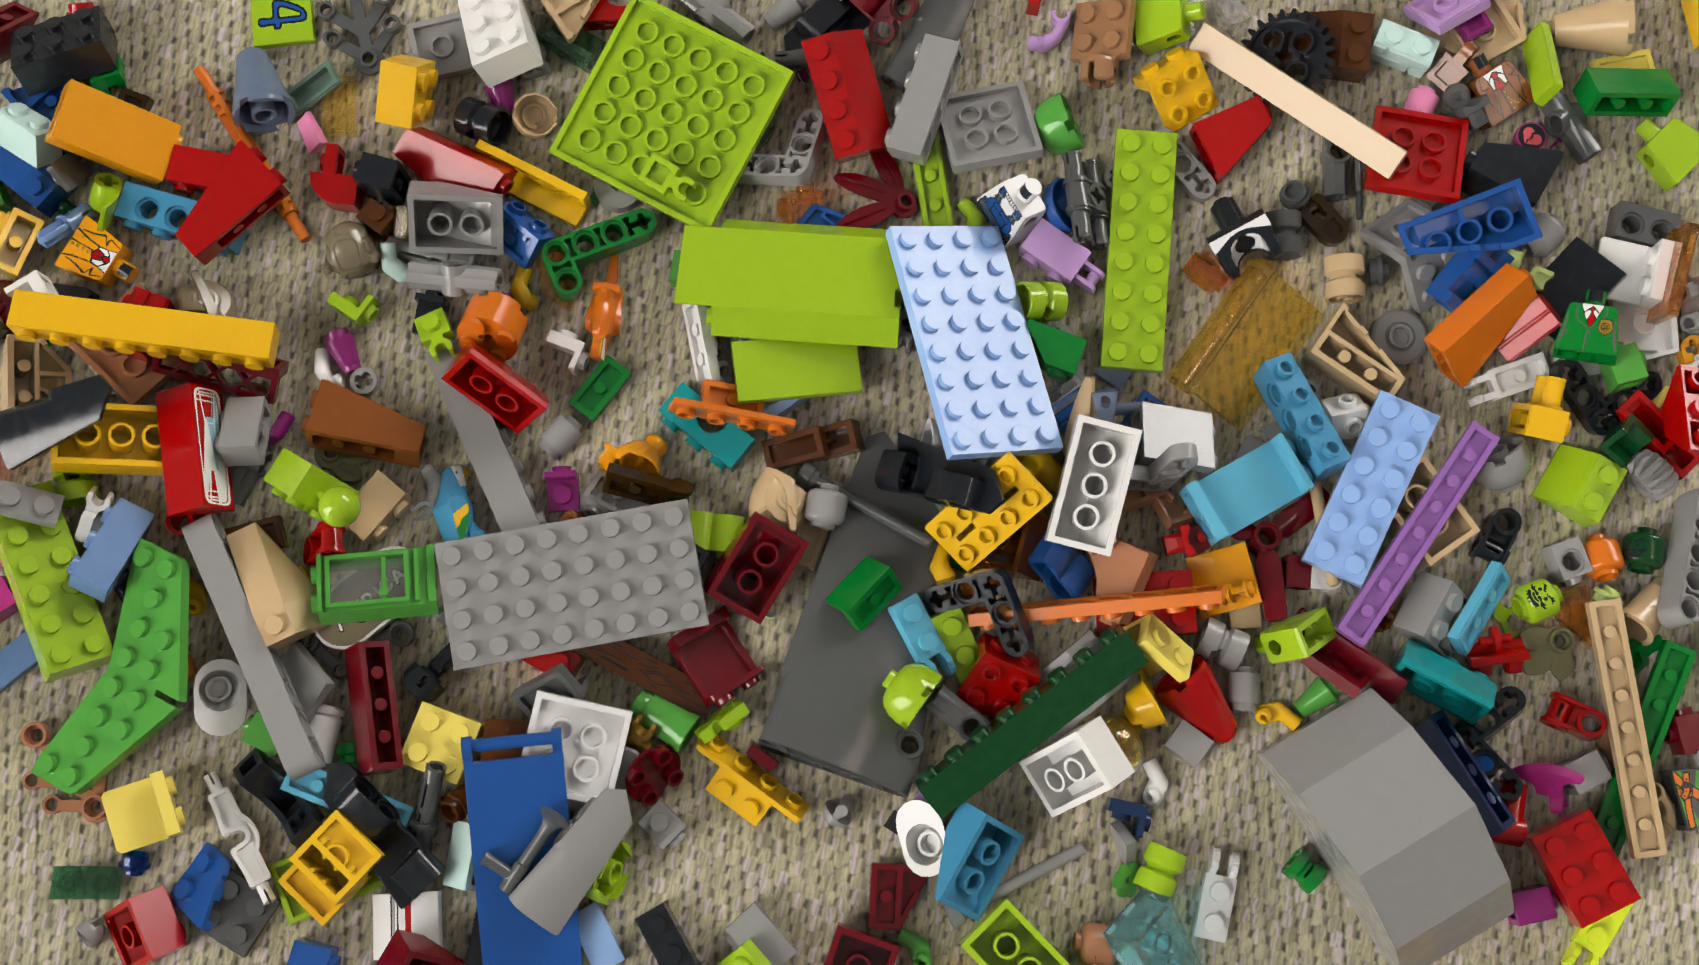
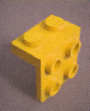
(1178, 87)

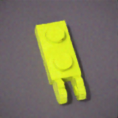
(1594, 938)

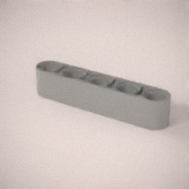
(1680, 581)

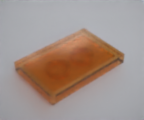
(1685, 242)

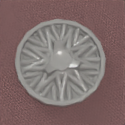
(1399, 336)

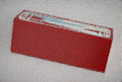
(192, 470)

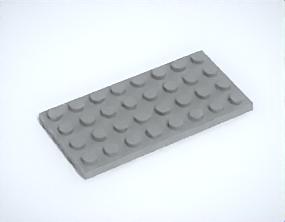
(571, 584)

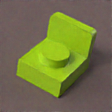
(355, 311)

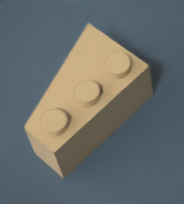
(1352, 359)

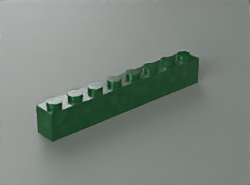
(1030, 721)

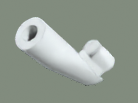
(1157, 783)

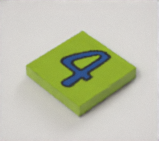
(282, 23)

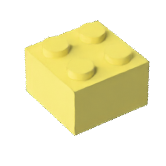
(437, 737)

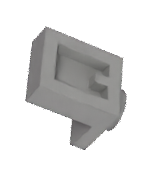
(663, 825)

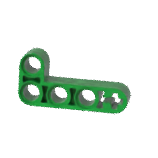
(602, 248)

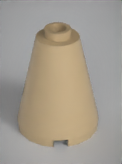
(1596, 27)

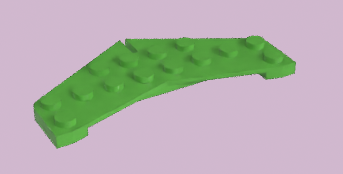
(144, 664)

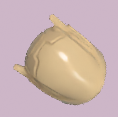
(778, 499)

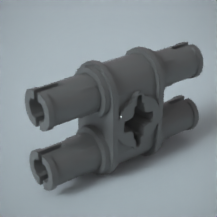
(1086, 200)

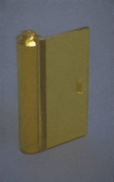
(1250, 325)

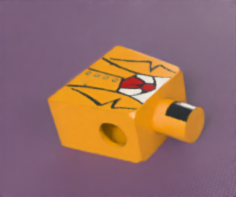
(97, 256)

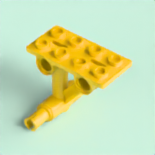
(1025, 487)

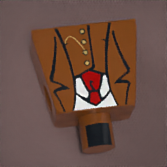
(1502, 84)

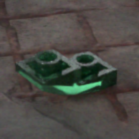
(86, 883)

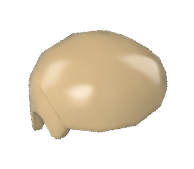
(529, 111)

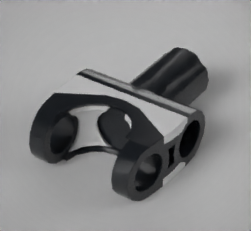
(1239, 235)

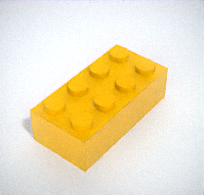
(118, 444)

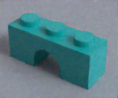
(725, 447)

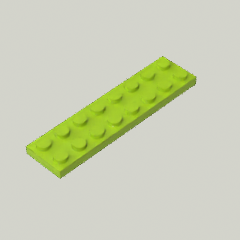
(1138, 251)

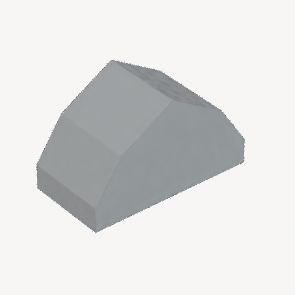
(1391, 829)

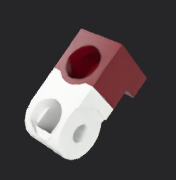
(1304, 576)

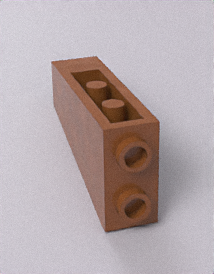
(361, 427)

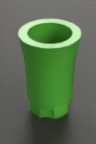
(673, 723)

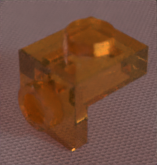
(802, 195)

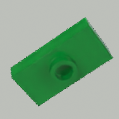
(600, 388)

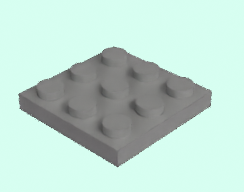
(990, 127)

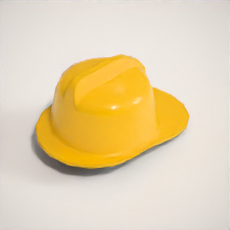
(1142, 706)

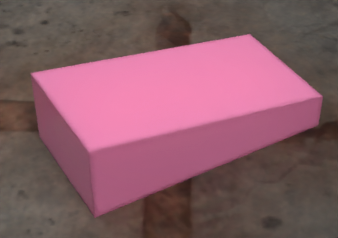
(311, 133)

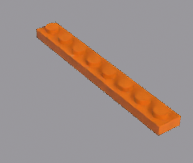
(1109, 606)

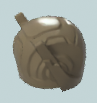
(351, 251)
(206, 297)

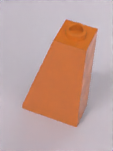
(1480, 324)

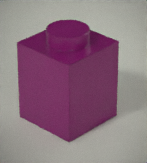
(1533, 905)

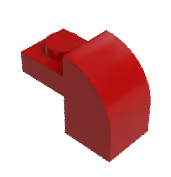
(332, 186)

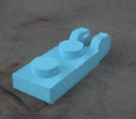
(920, 634)

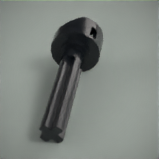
(436, 668)

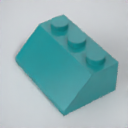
(1445, 682)

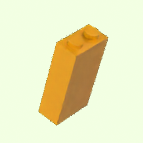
(113, 132)

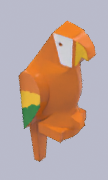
(604, 312)

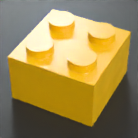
(406, 91)

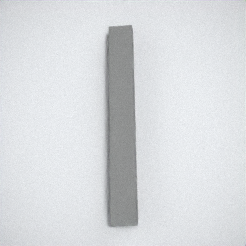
(259, 664)

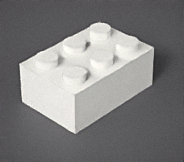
(500, 38)
(1077, 766)

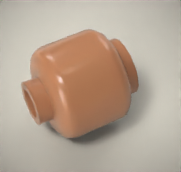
(1092, 945)

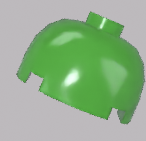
(1057, 126)

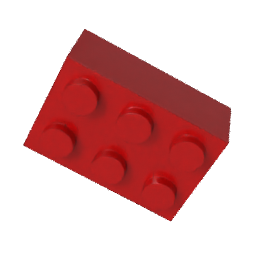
(1581, 867)

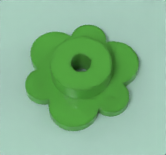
(1124, 880)

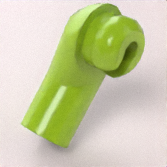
(971, 212)

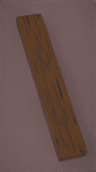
(648, 673)

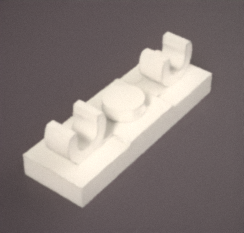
(703, 345)

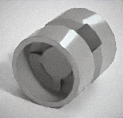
(1222, 644)

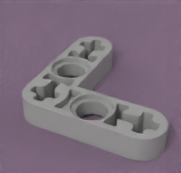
(795, 166)
(1189, 187)
(1166, 469)

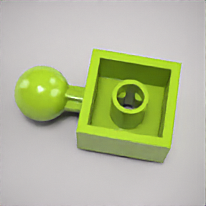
(313, 490)

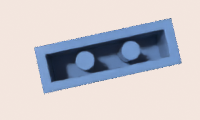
(109, 549)

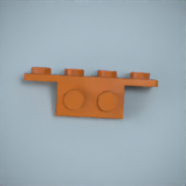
(720, 406)

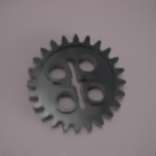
(1313, 59)

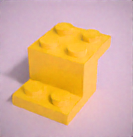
(330, 867)

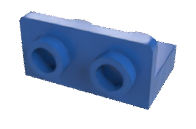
(523, 233)

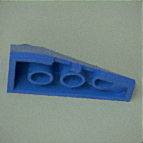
(31, 183)
(1483, 222)

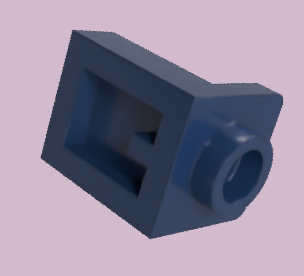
(1124, 810)

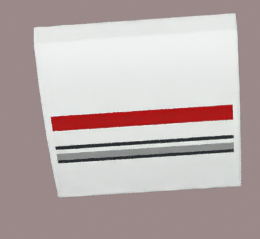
(419, 917)

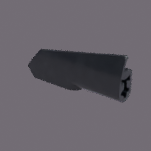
(826, 17)
(46, 422)
(926, 473)
(407, 863)

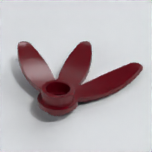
(887, 195)

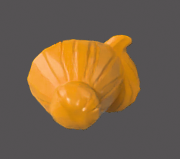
(636, 454)

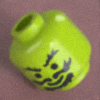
(1536, 601)

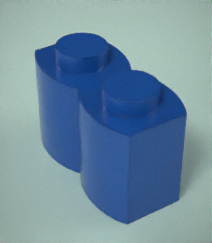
(1062, 569)

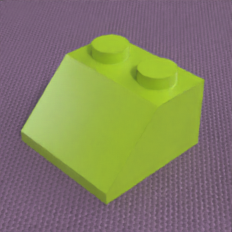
(1579, 484)

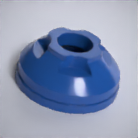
(1055, 202)

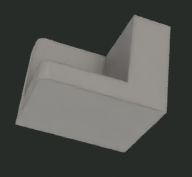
(1188, 744)

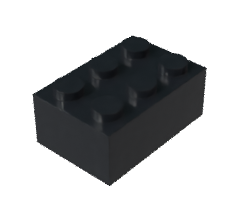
(63, 50)

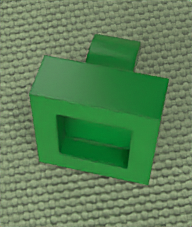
(110, 79)

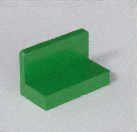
(865, 592)

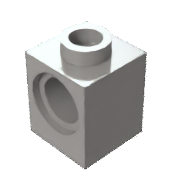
(1575, 552)
(1591, 765)

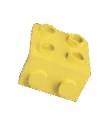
(1161, 648)
(143, 812)

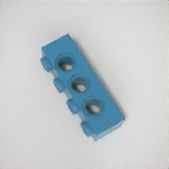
(137, 203)
(1301, 416)

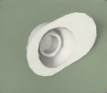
(220, 697)
(921, 837)

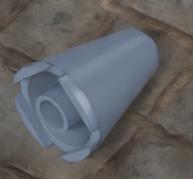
(259, 94)

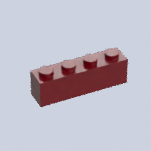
(373, 707)

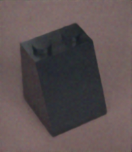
(1501, 163)

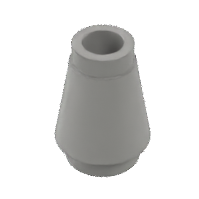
(783, 12)

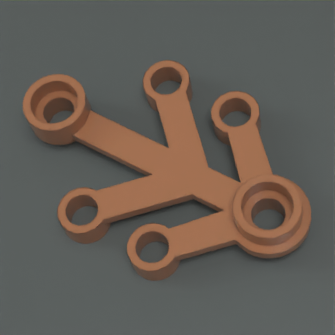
(88, 798)

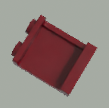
(714, 659)

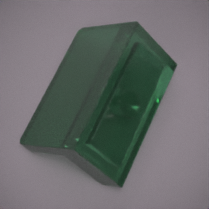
(581, 52)

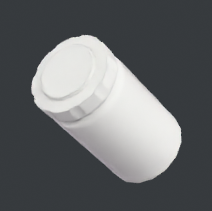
(326, 728)

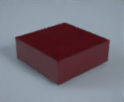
(762, 758)

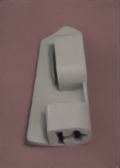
(574, 862)

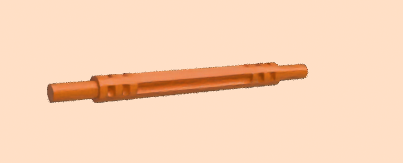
(223, 109)

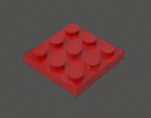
(1434, 158)

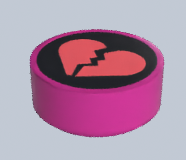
(1530, 135)

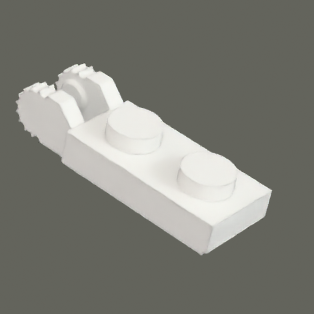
(1510, 378)
(1216, 898)

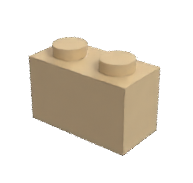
(380, 503)

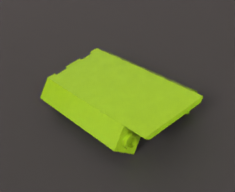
(792, 282)

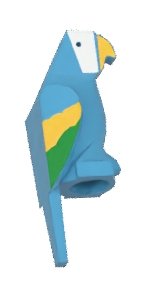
(454, 507)

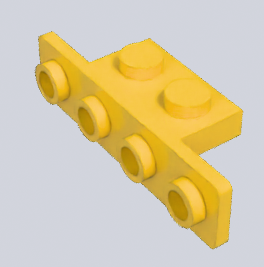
(746, 786)

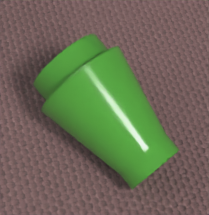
(1316, 697)

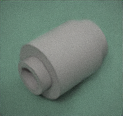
(560, 436)
(1244, 689)

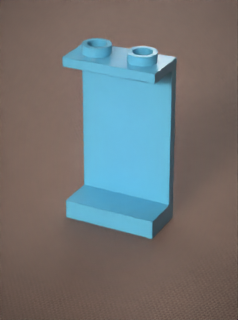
(1247, 489)

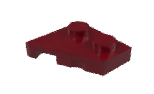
(892, 895)

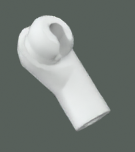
(322, 367)

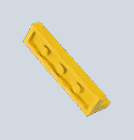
(541, 188)

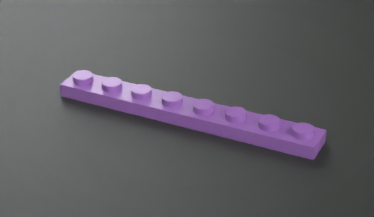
(1417, 534)

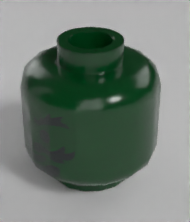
(1644, 551)

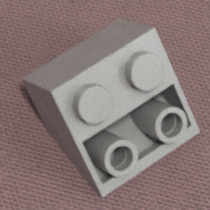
(1431, 612)

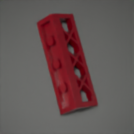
(273, 374)

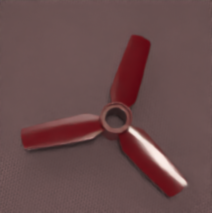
(1267, 562)

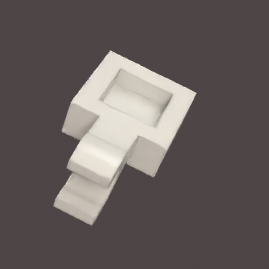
(91, 515)

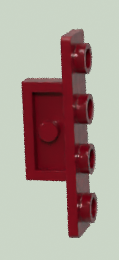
(1354, 668)

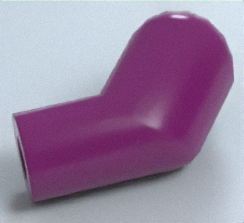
(280, 427)

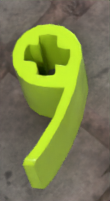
(104, 197)

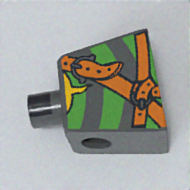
(1683, 790)

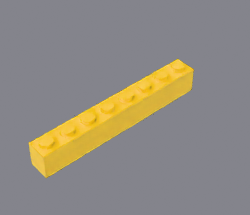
(143, 329)

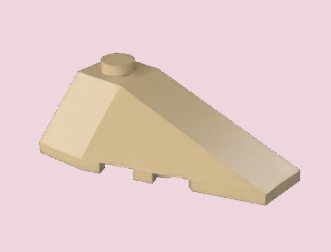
(274, 588)

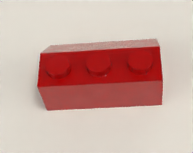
(495, 387)

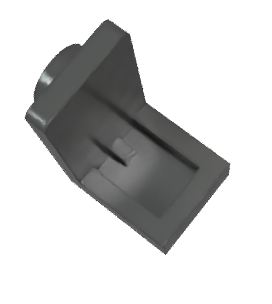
(72, 170)

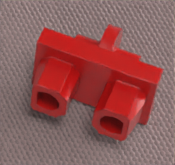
(1186, 541)
(1497, 650)

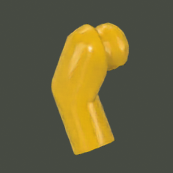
(1275, 712)

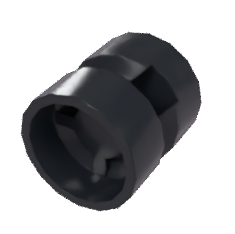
(482, 121)

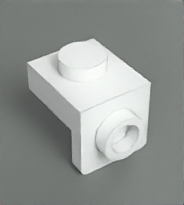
(567, 342)

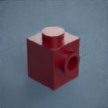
(1683, 732)

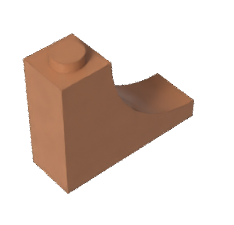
(1123, 572)

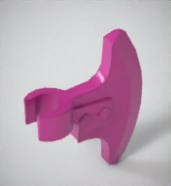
(1550, 782)

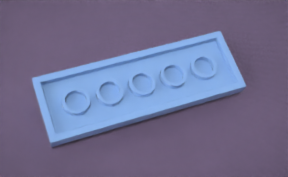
(1370, 488)

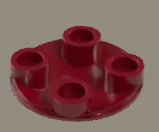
(652, 773)

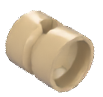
(1344, 278)

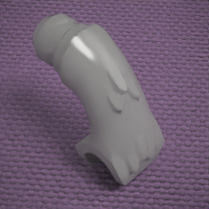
(433, 482)

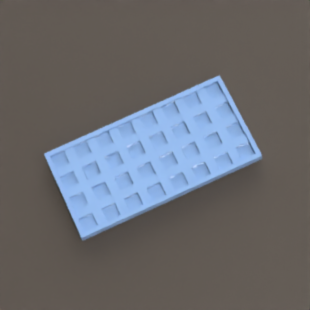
(973, 342)

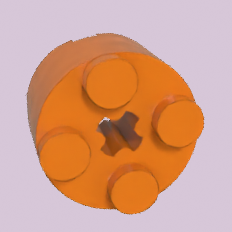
(494, 324)

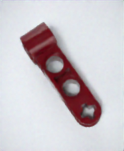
(886, 12)

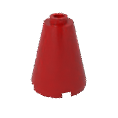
(1199, 701)

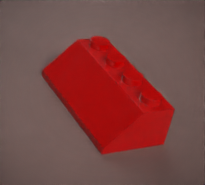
(847, 93)

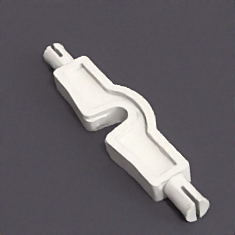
(247, 853)

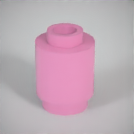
(1422, 100)

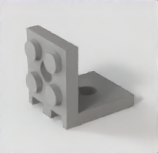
(1416, 269)

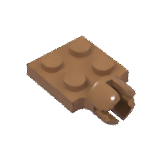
(1102, 39)

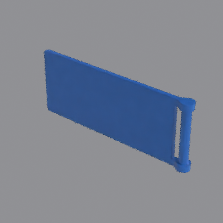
(503, 819)

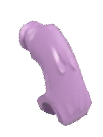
(1048, 41)

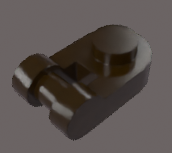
(1331, 229)

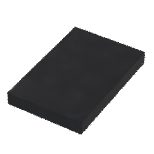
(1575, 272)

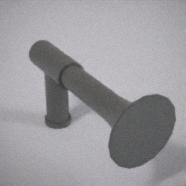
(512, 875)

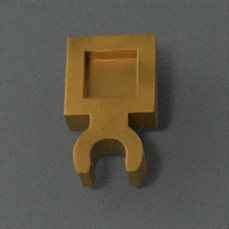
(639, 737)

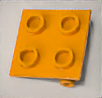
(1228, 567)

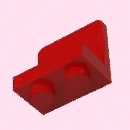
(998, 677)

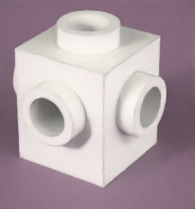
(1346, 414)

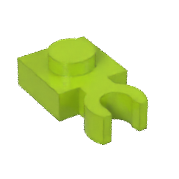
(663, 176)
(435, 333)
(726, 718)

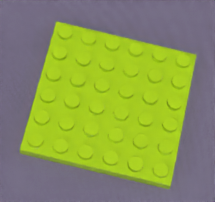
(675, 94)

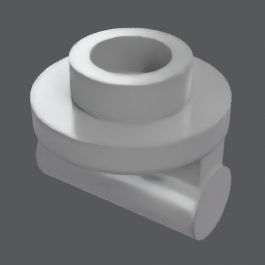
(837, 815)

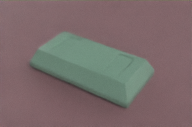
(314, 88)

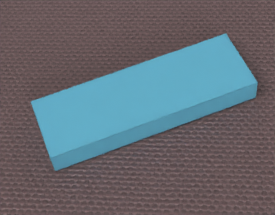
(1479, 608)

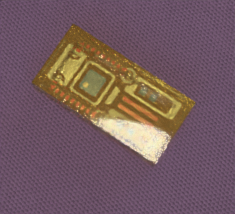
(340, 110)

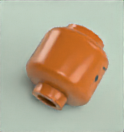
(1604, 557)

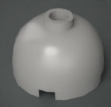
(1506, 465)

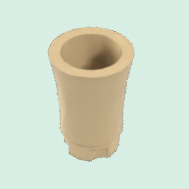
(1642, 614)

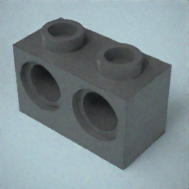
(1641, 222)

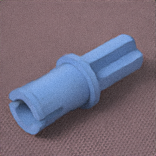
(63, 226)

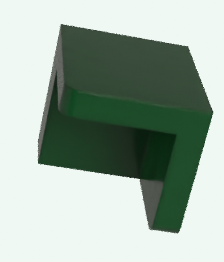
(1626, 440)

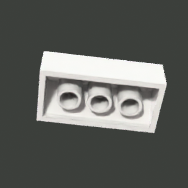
(1093, 485)

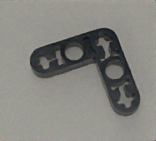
(1596, 403)
(986, 592)
(1479, 736)

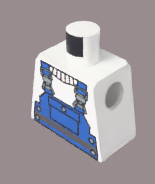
(1014, 207)

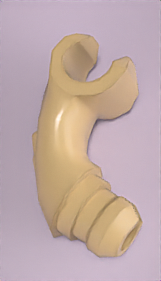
(1667, 810)

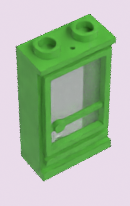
(375, 585)

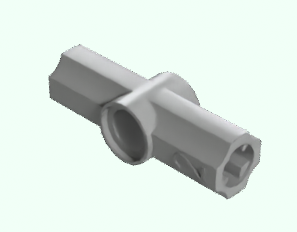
(720, 18)
(454, 277)

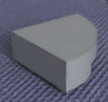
(1124, 841)

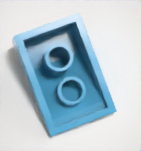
(974, 860)

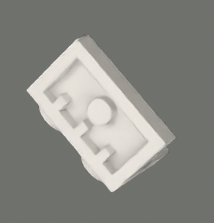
(1645, 270)

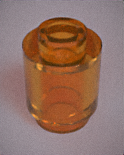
(1205, 273)

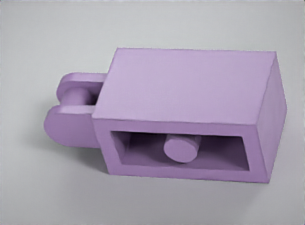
(1059, 257)

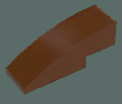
(813, 445)

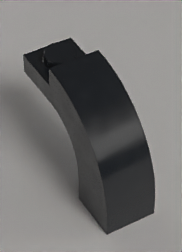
(263, 779)

